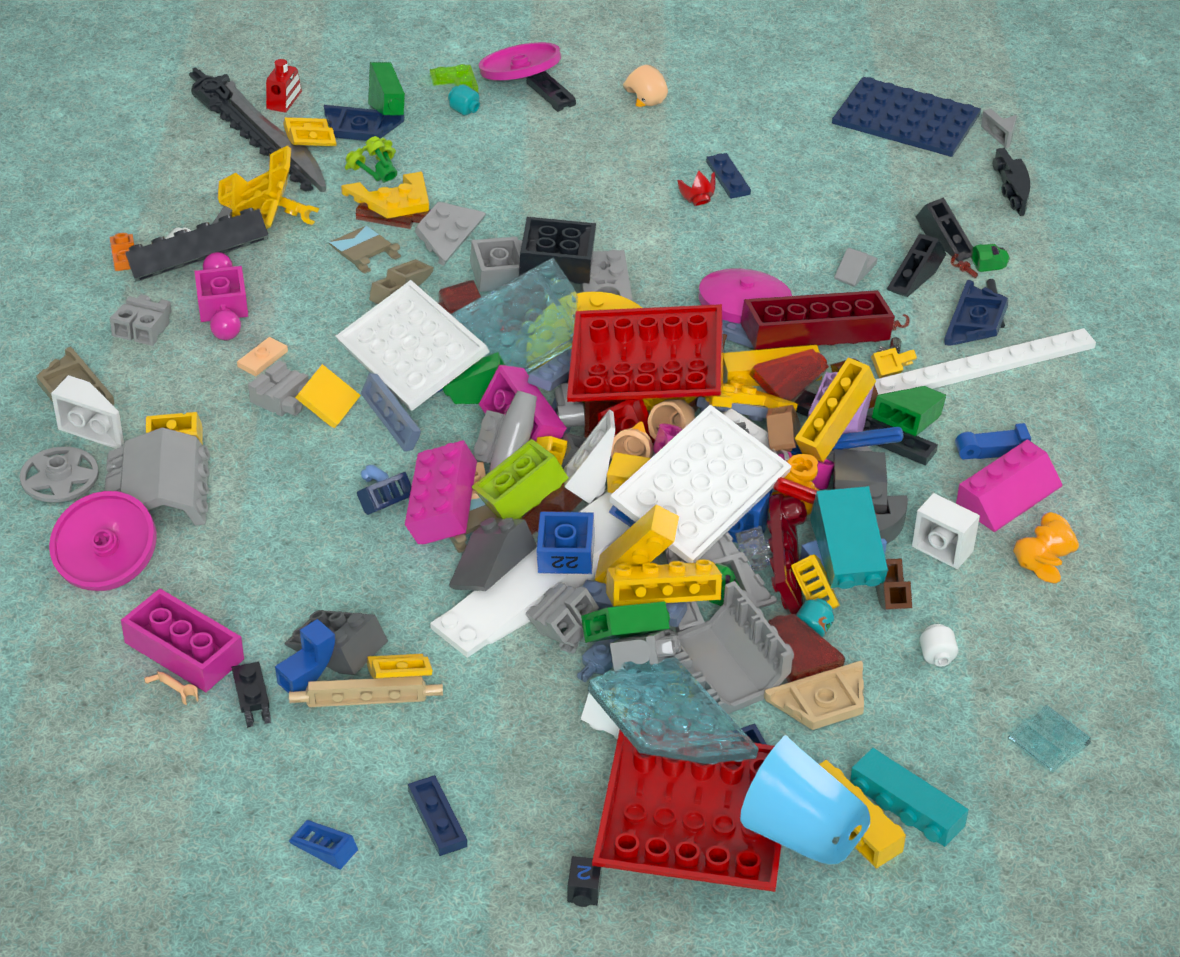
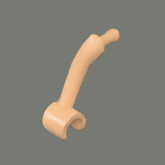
(171, 682)

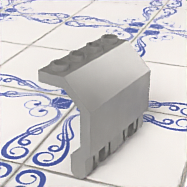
(162, 470)
(735, 652)

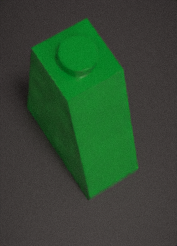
(385, 89)
(473, 382)
(909, 408)
(625, 621)

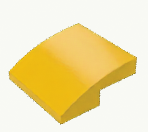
(309, 131)
(399, 666)

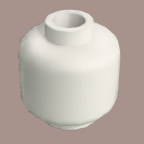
(938, 644)

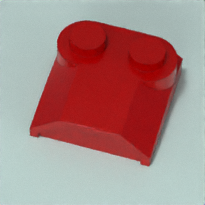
(628, 414)

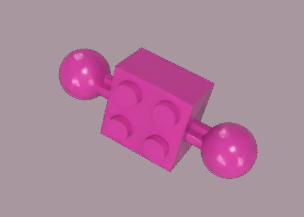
(221, 295)

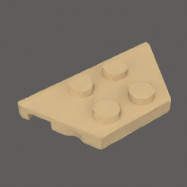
(822, 697)

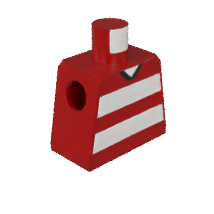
(282, 87)

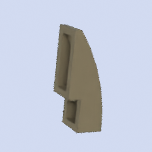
(397, 277)

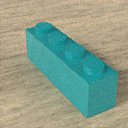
(909, 797)

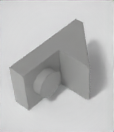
(999, 128)
(854, 266)

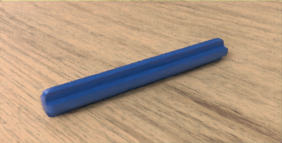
(864, 438)

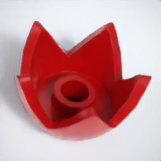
(700, 191)

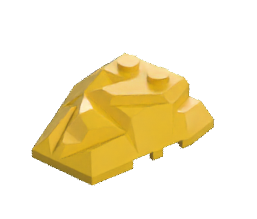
(259, 193)

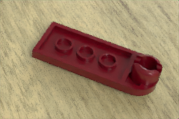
(785, 515)

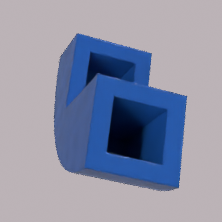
(310, 661)

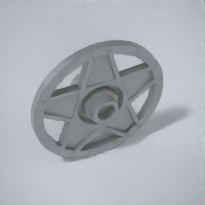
(59, 474)

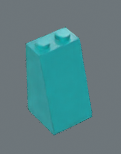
(848, 537)

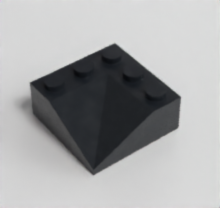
(564, 240)

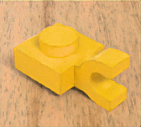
(293, 207)
(892, 363)

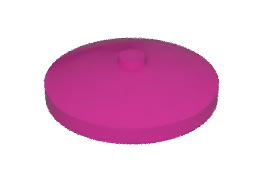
(520, 61)
(736, 284)
(103, 541)

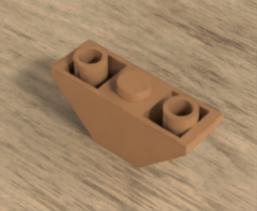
(782, 428)

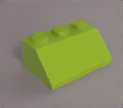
(521, 481)

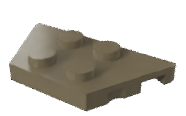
(73, 366)

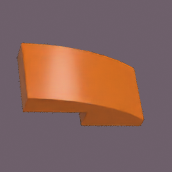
(119, 245)

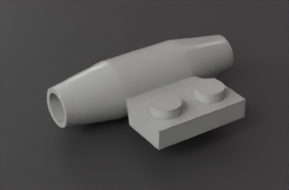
(506, 433)

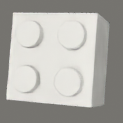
(945, 530)

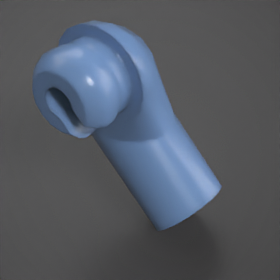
(373, 472)

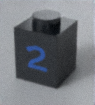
(583, 882)

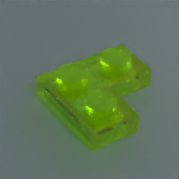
(457, 74)

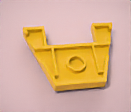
(393, 202)
(738, 393)

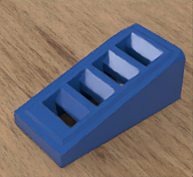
(337, 855)

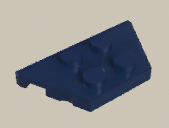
(360, 122)
(976, 315)

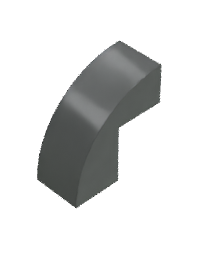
(893, 520)

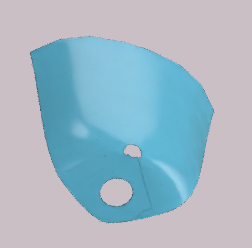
(803, 806)

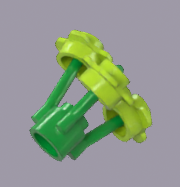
(384, 153)

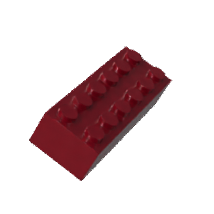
(817, 319)

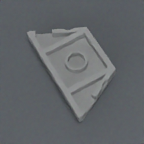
(447, 228)

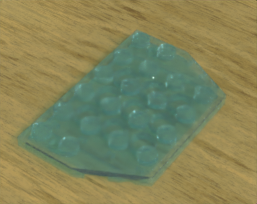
(526, 317)
(670, 713)

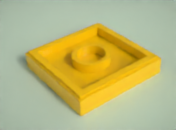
(328, 396)

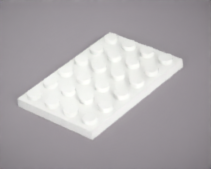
(412, 344)
(706, 478)

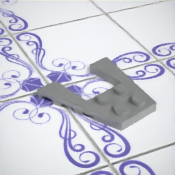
(726, 553)

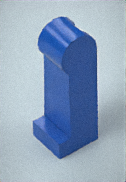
(991, 443)

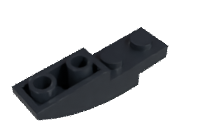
(1015, 180)

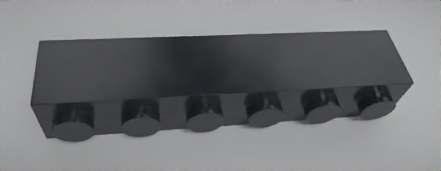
(197, 244)

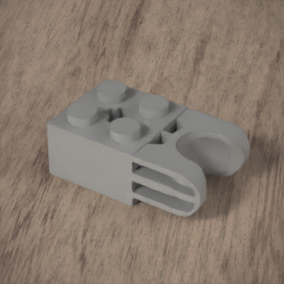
(495, 261)
(609, 274)

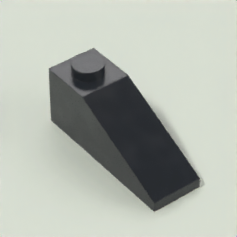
(940, 222)
(918, 266)

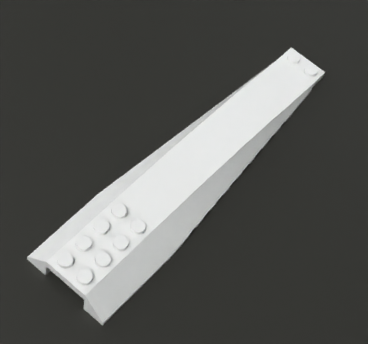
(502, 608)

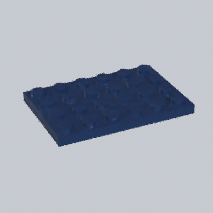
(907, 116)

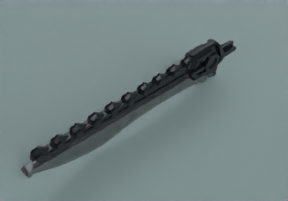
(243, 116)

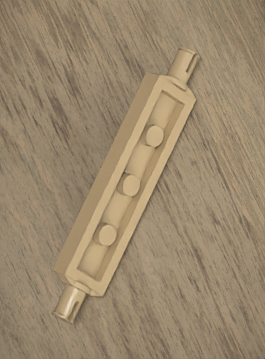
(365, 691)

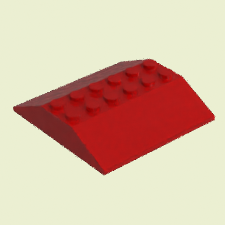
(646, 353)
(683, 820)

